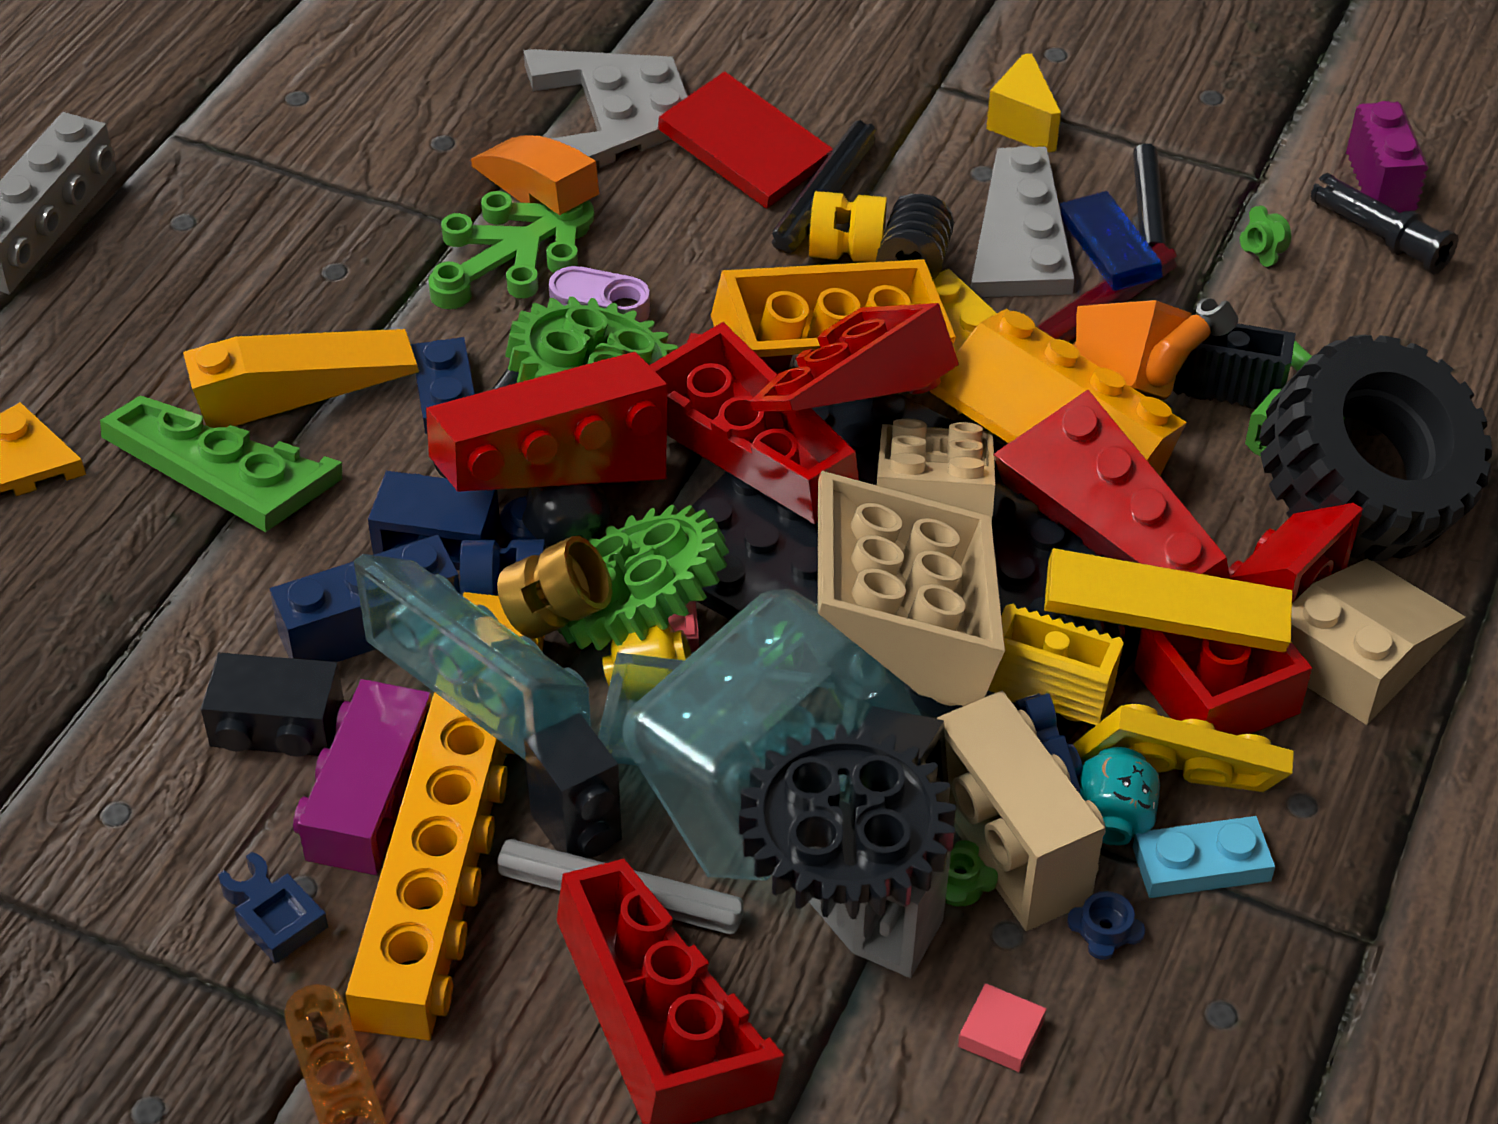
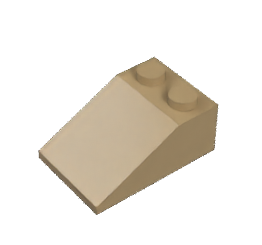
(1368, 635)

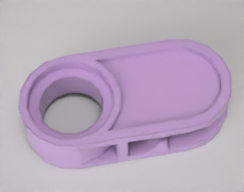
(603, 286)

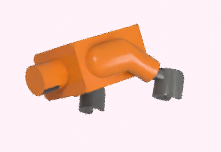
(1148, 339)

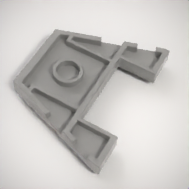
(622, 93)

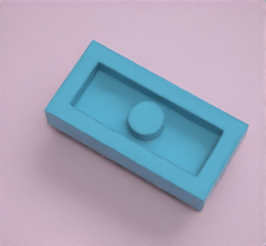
(1203, 857)

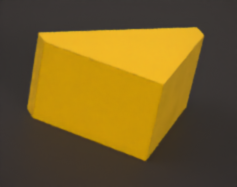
(1024, 106)

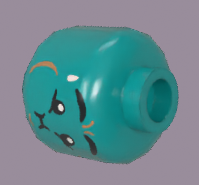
(1124, 792)

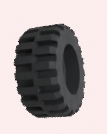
(1408, 401)

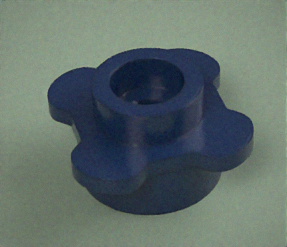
(1108, 909)

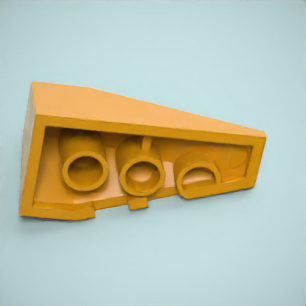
(276, 373)

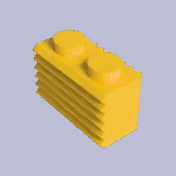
(1059, 660)

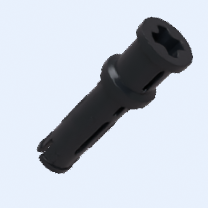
(1402, 231)

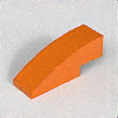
(540, 172)

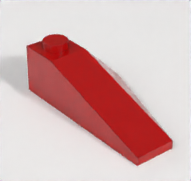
(866, 357)

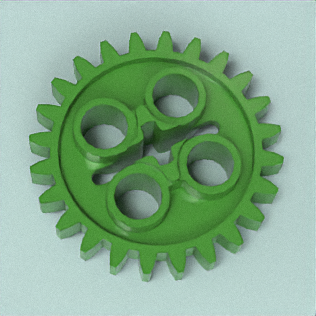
(576, 336)
(653, 574)

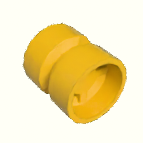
(866, 228)

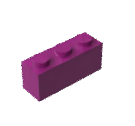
(362, 778)

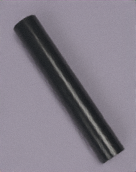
(1148, 194)

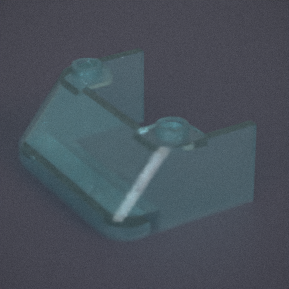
(709, 712)

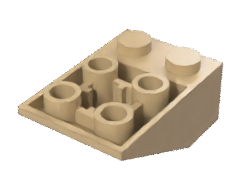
(939, 463)

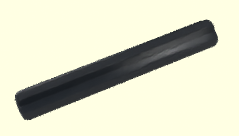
(828, 178)

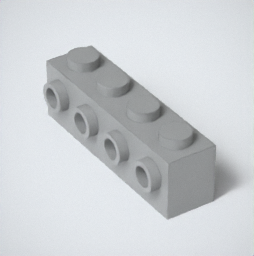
(49, 191)

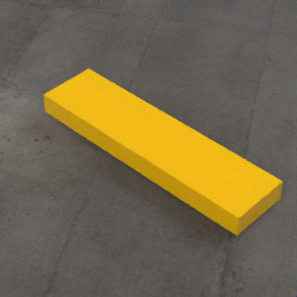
(1168, 600)

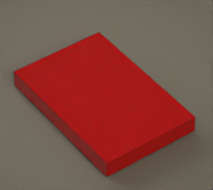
(744, 139)

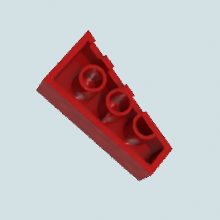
(1105, 491)

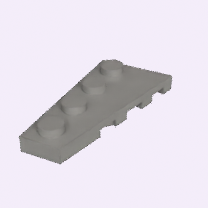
(1022, 230)

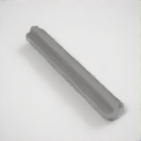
(681, 900)

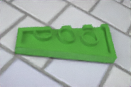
(220, 462)

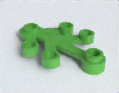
(451, 281)

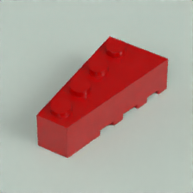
(556, 429)
(769, 450)
(662, 1012)

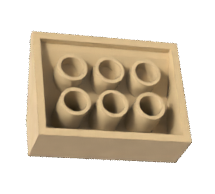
(911, 586)

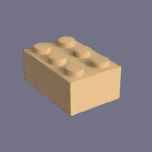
(1021, 810)

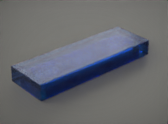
(1111, 240)

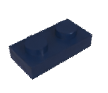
(442, 372)

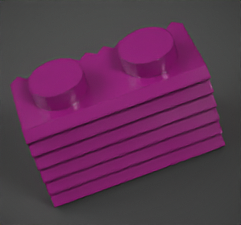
(1387, 155)

